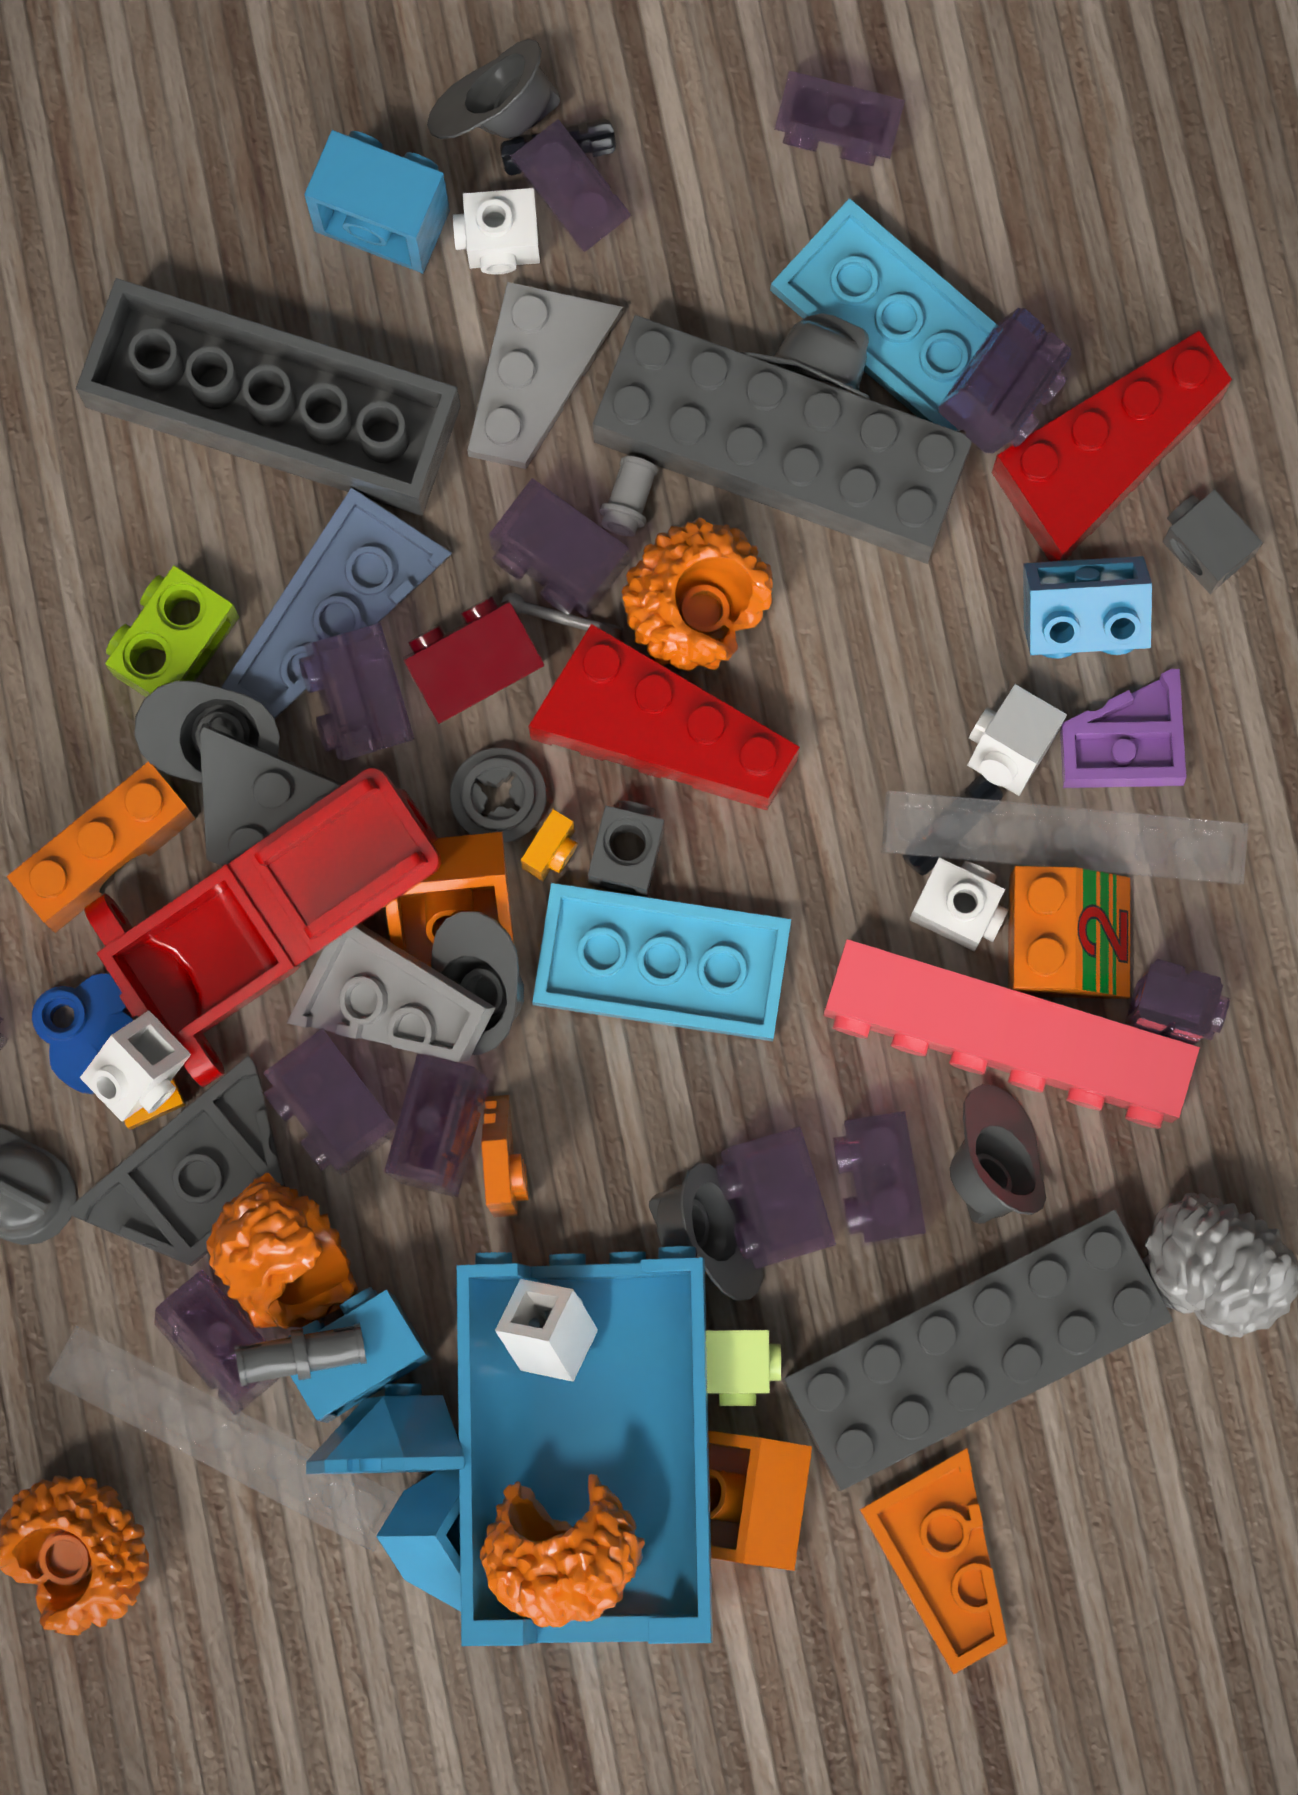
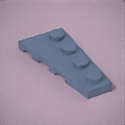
(347, 581)

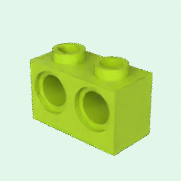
(186, 646)

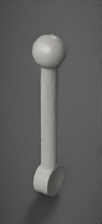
(521, 606)

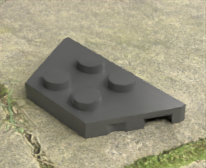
(250, 793)
(188, 1170)

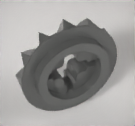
(493, 768)

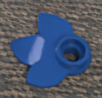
(96, 1017)

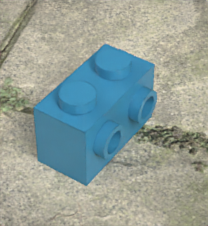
(1087, 606)

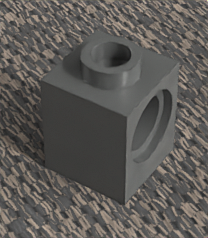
(1210, 539)
(624, 876)

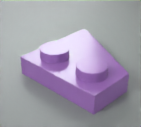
(1129, 740)

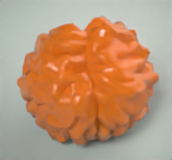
(696, 593)
(279, 1256)
(76, 1550)
(560, 1570)

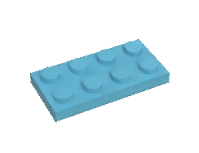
(914, 319)
(661, 962)

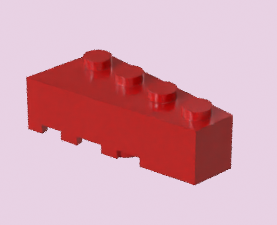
(1100, 451)
(646, 717)

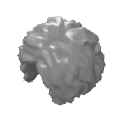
(1220, 1265)

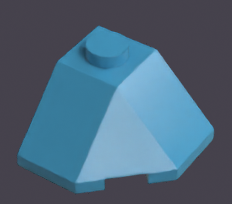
(392, 1436)
(425, 1536)

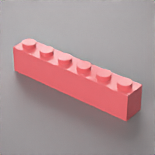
(1010, 1033)

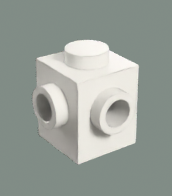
(498, 230)
(1014, 739)
(961, 904)
(136, 1067)
(546, 1330)

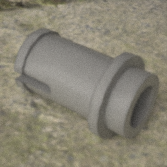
(628, 496)

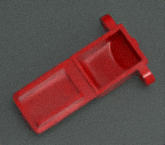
(266, 911)

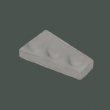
(533, 366)
(390, 997)

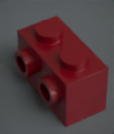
(471, 659)

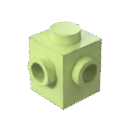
(741, 1365)

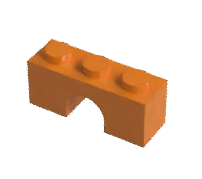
(79, 860)

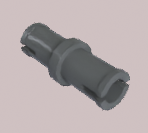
(300, 1354)

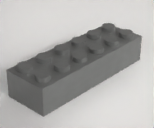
(269, 396)
(781, 439)
(977, 1350)

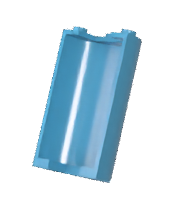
(627, 1418)

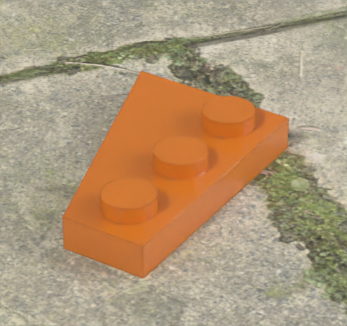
(503, 1170)
(941, 1558)

